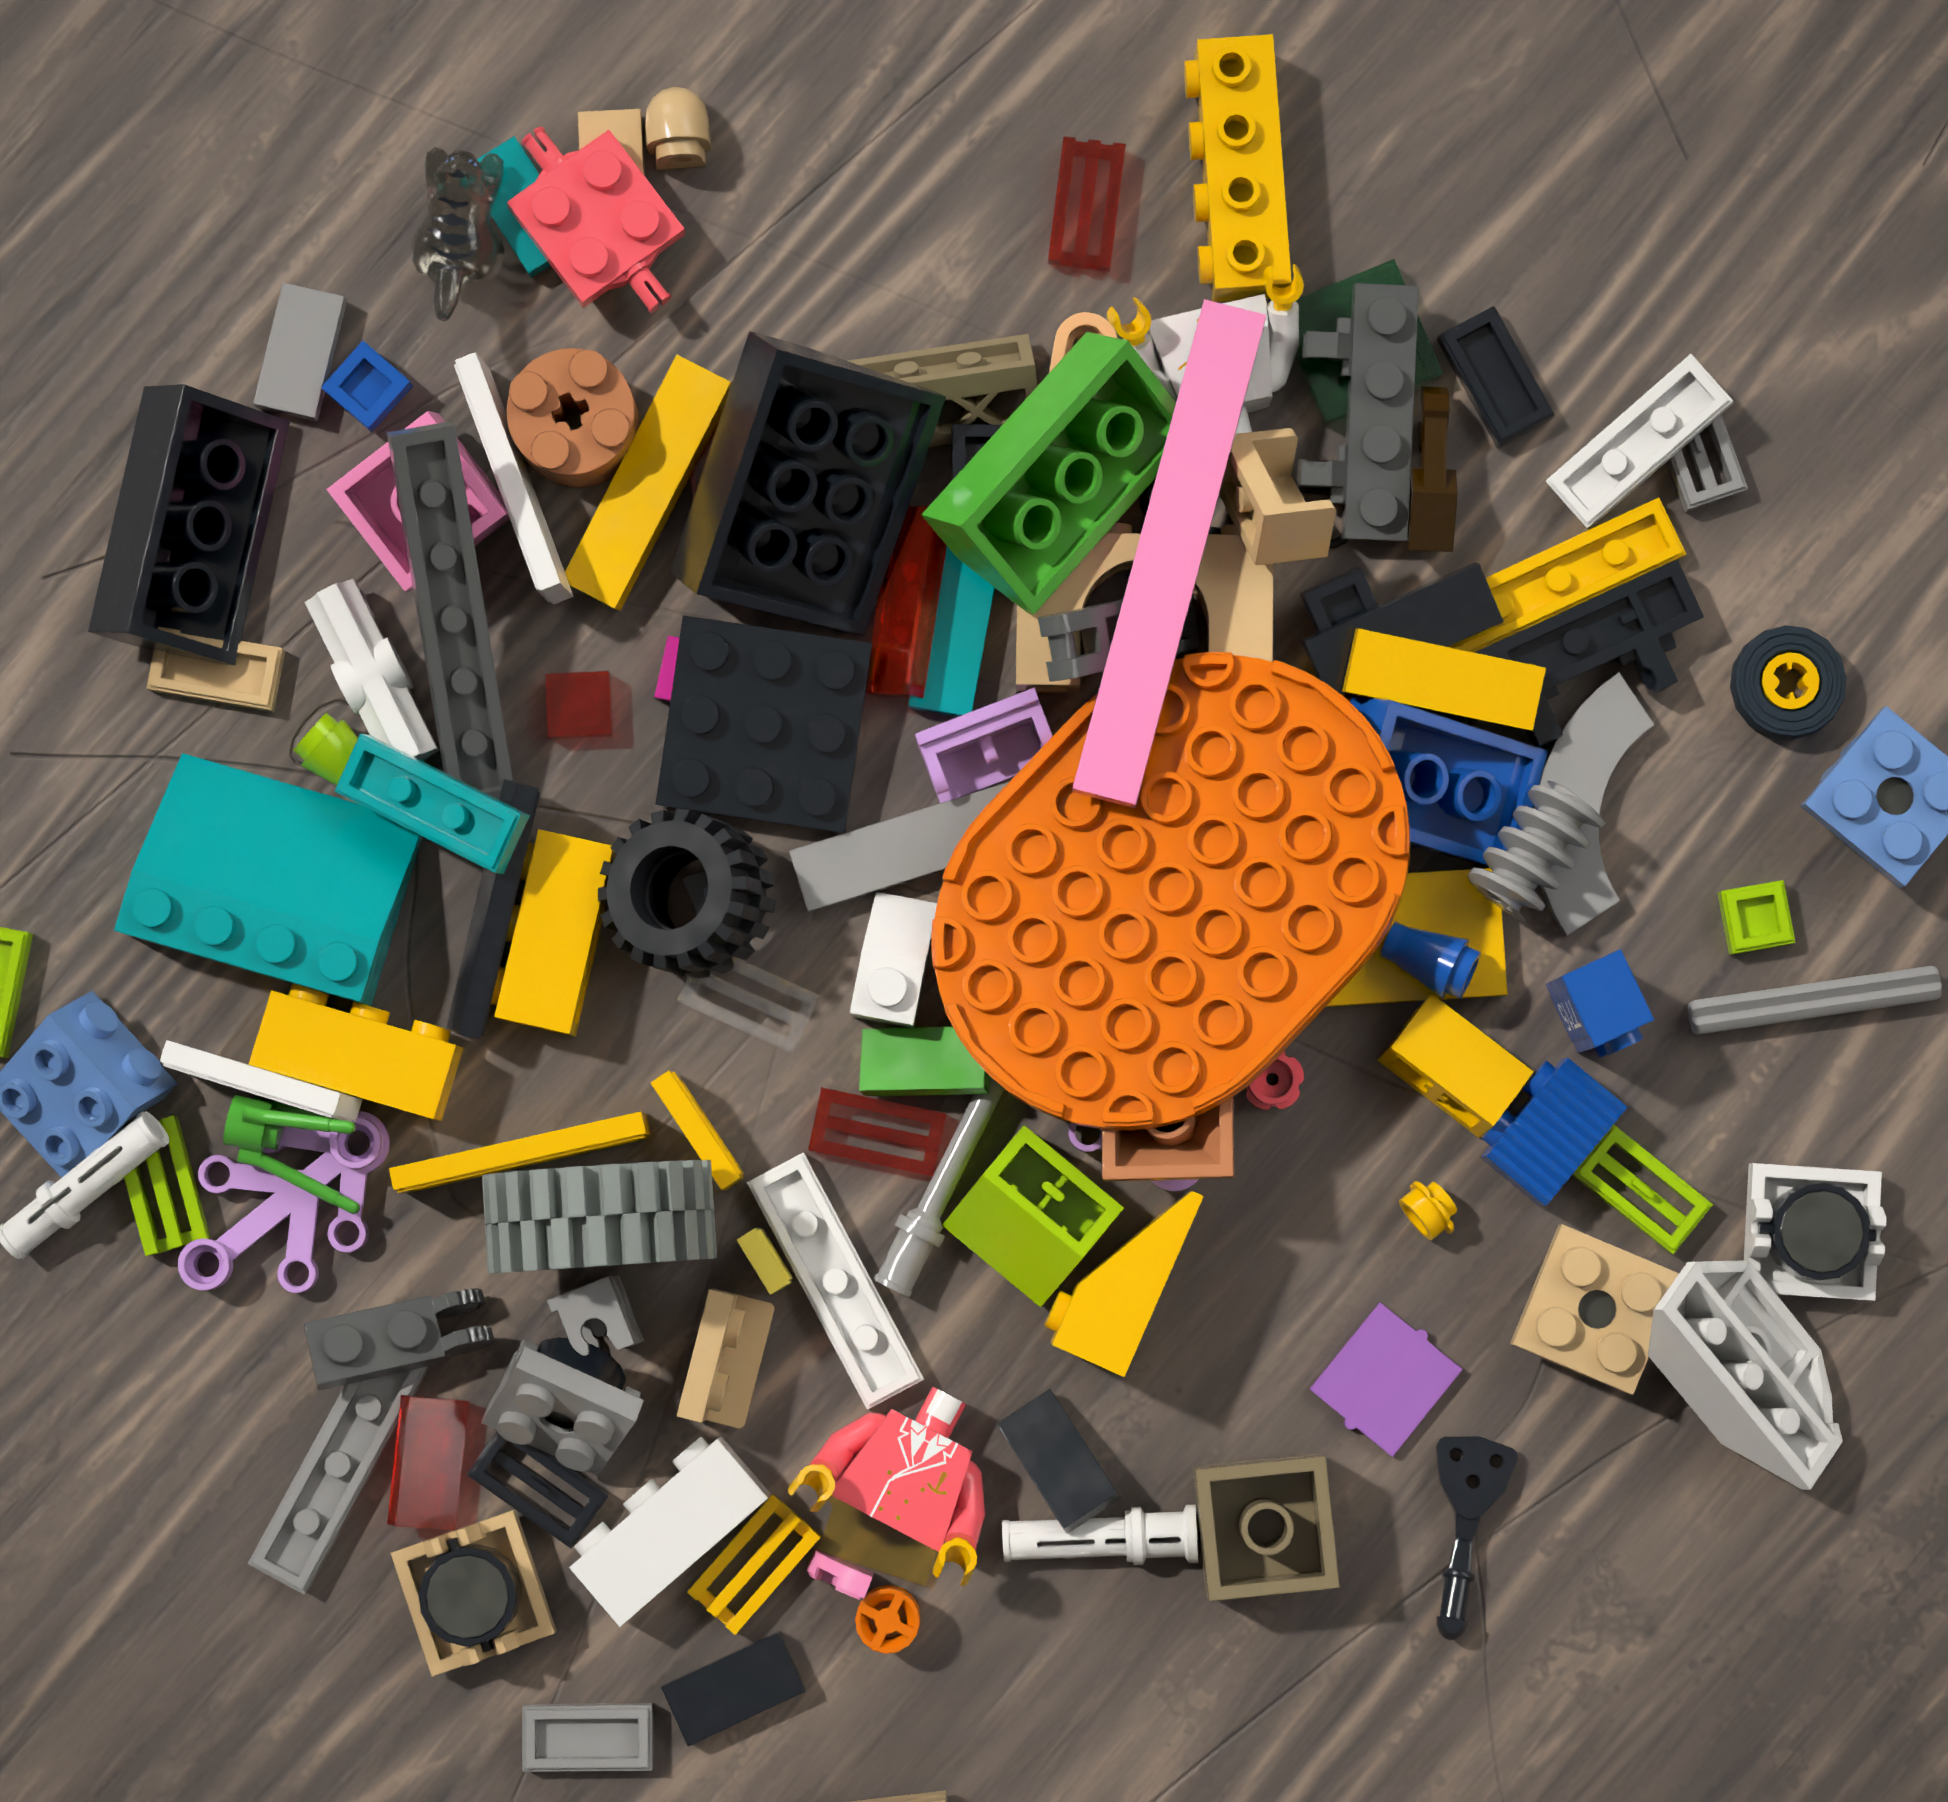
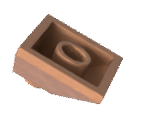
(1177, 1151)

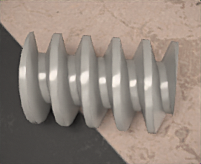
(1534, 849)

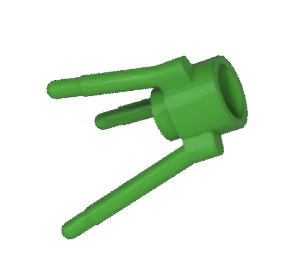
(260, 1125)

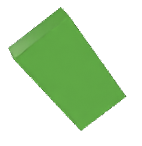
(918, 1063)

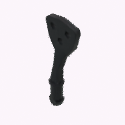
(1468, 1508)

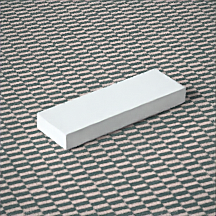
(1639, 441)
(260, 1082)

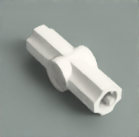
(370, 669)

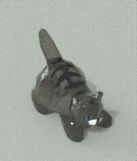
(456, 236)

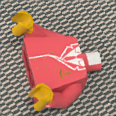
(907, 1478)

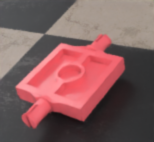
(596, 219)

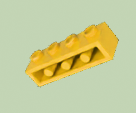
(1240, 164)

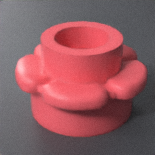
(1282, 1094)

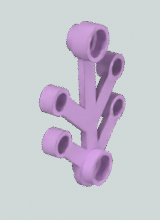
(290, 1200)

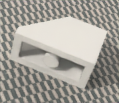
(893, 960)

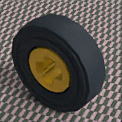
(1820, 682)

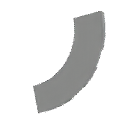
(1583, 764)

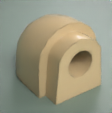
(677, 129)

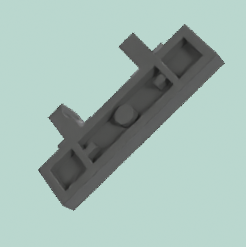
(1379, 361)

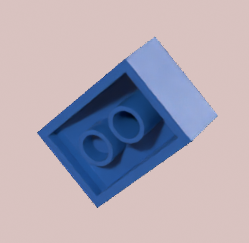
(1454, 777)

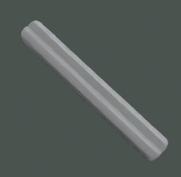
(1814, 1000)

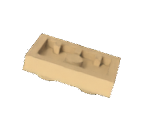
(726, 1359)

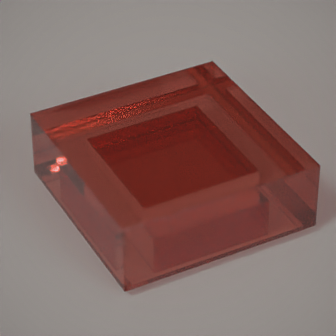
(579, 705)

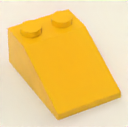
(1116, 1298)

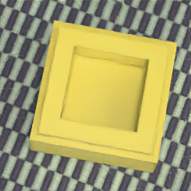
(765, 1260)

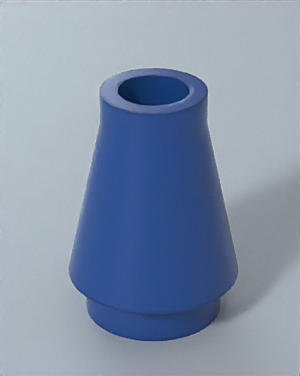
(1432, 958)

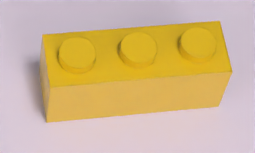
(553, 934)
(357, 1052)

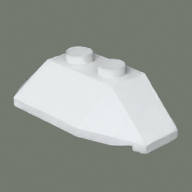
(1747, 1368)

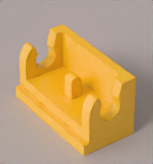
(1455, 1066)

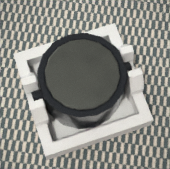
(1815, 1230)

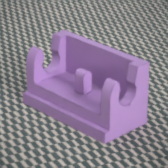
(983, 745)

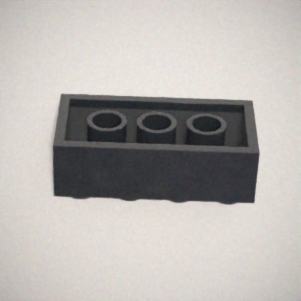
(189, 523)

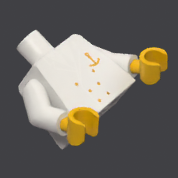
(1168, 340)

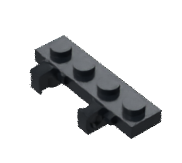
(1623, 624)

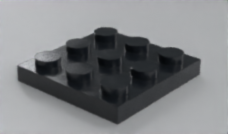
(764, 724)

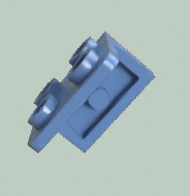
(79, 1082)

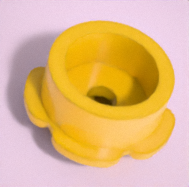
(1429, 1209)

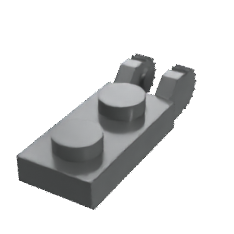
(392, 1338)

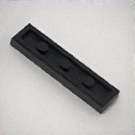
(490, 925)

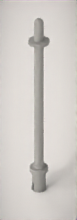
(922, 1225)

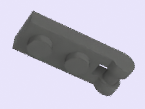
(1097, 630)

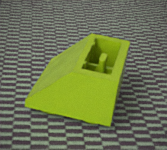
(1032, 1216)

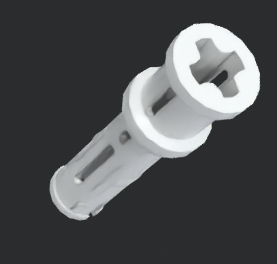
(1135, 1536)

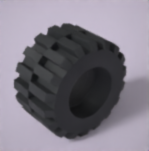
(641, 883)

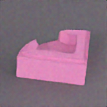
(844, 1575)

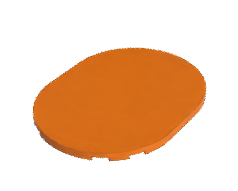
(1181, 944)

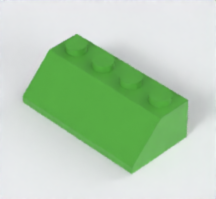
(1057, 471)

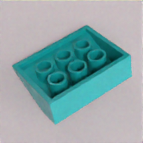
(270, 879)

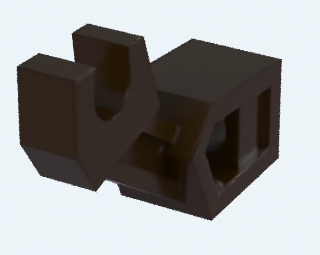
(1433, 485)

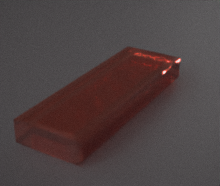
(907, 611)

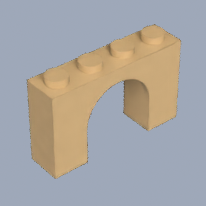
(1228, 587)

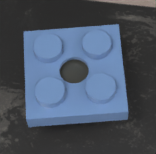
(1886, 797)

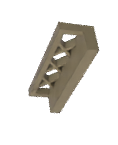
(964, 372)

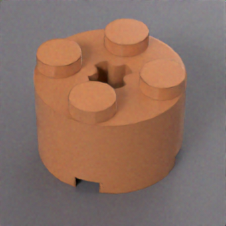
(539, 407)

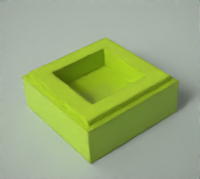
(1756, 917)

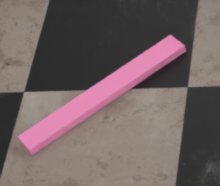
(1169, 554)

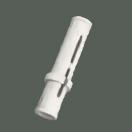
(62, 1201)

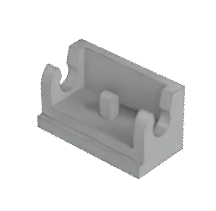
(592, 1309)

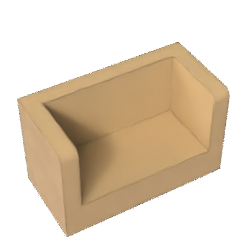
(1268, 504)

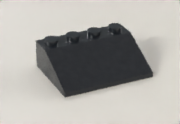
(806, 485)

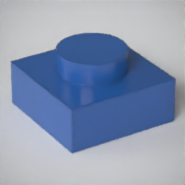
(367, 386)

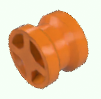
(891, 1633)

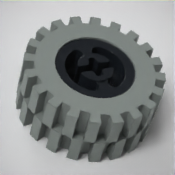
(599, 1216)

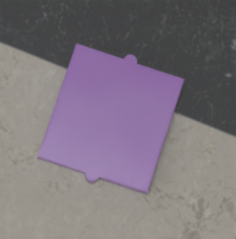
(1385, 1379)

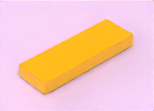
(1444, 679)

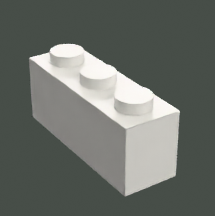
(667, 1528)

